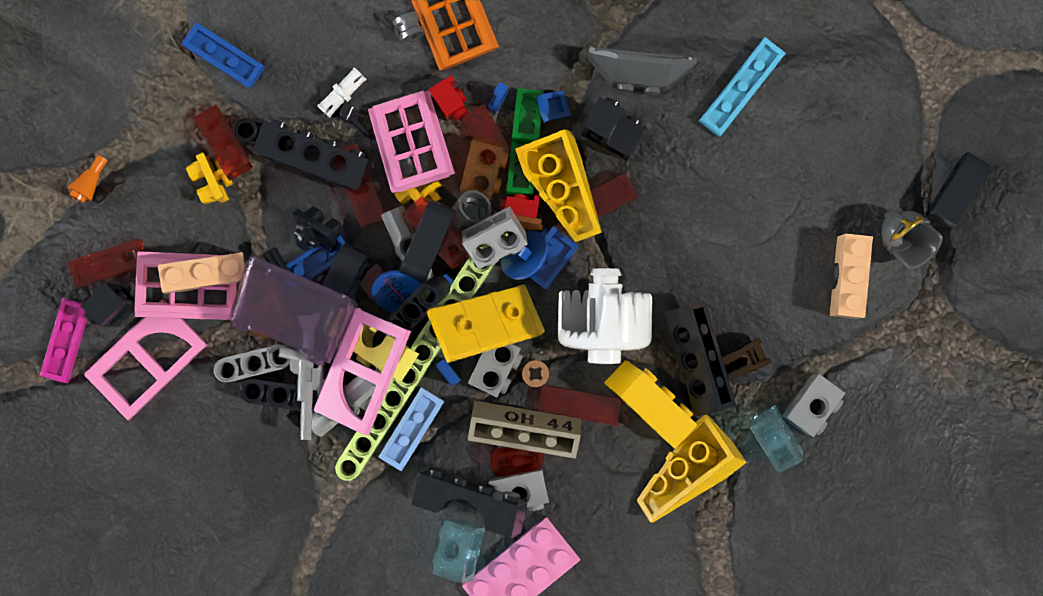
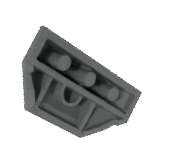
(640, 70)

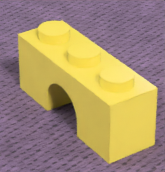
(378, 356)

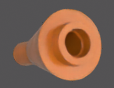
(85, 185)

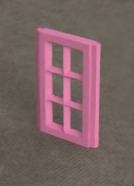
(387, 149)
(173, 309)

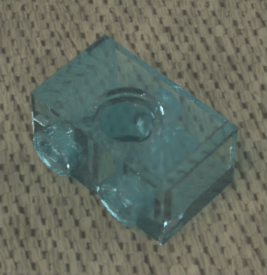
(776, 439)
(469, 541)

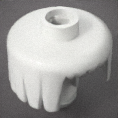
(605, 319)

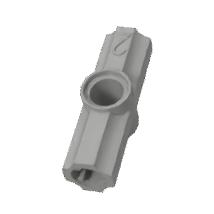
(399, 231)
(355, 394)

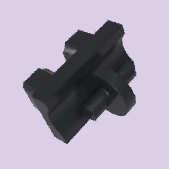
(314, 233)

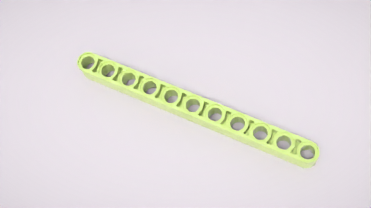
(420, 367)

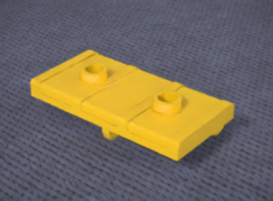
(485, 323)

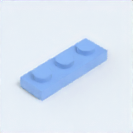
(411, 429)

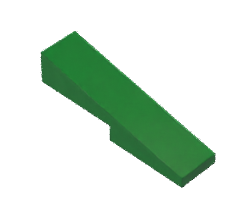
(525, 130)

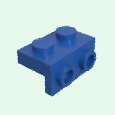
(559, 253)

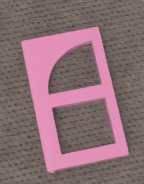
(130, 343)
(332, 399)

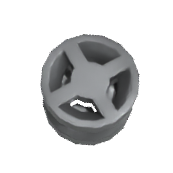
(409, 27)

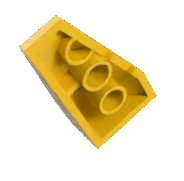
(559, 176)
(692, 468)

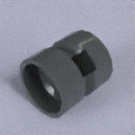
(470, 209)

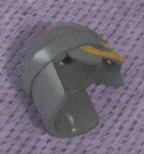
(910, 238)

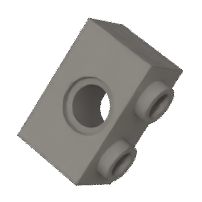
(799, 411)
(533, 483)

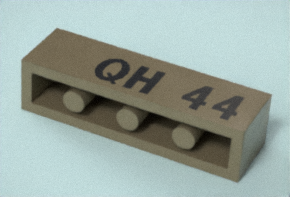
(525, 429)

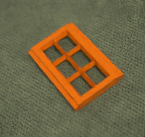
(435, 36)

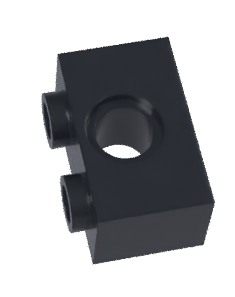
(109, 306)

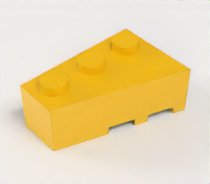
(651, 403)

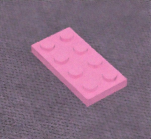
(526, 565)

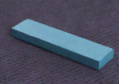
(742, 87)

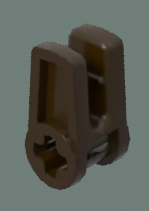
(750, 364)

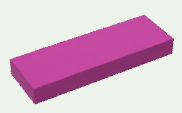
(64, 341)

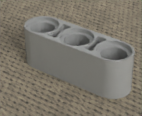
(242, 364)

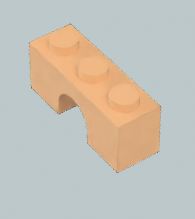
(854, 260)
(201, 272)

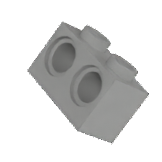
(490, 232)
(489, 363)

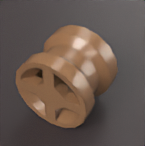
(531, 373)

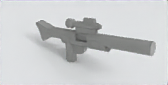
(308, 380)

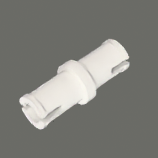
(342, 92)

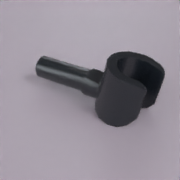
(347, 114)

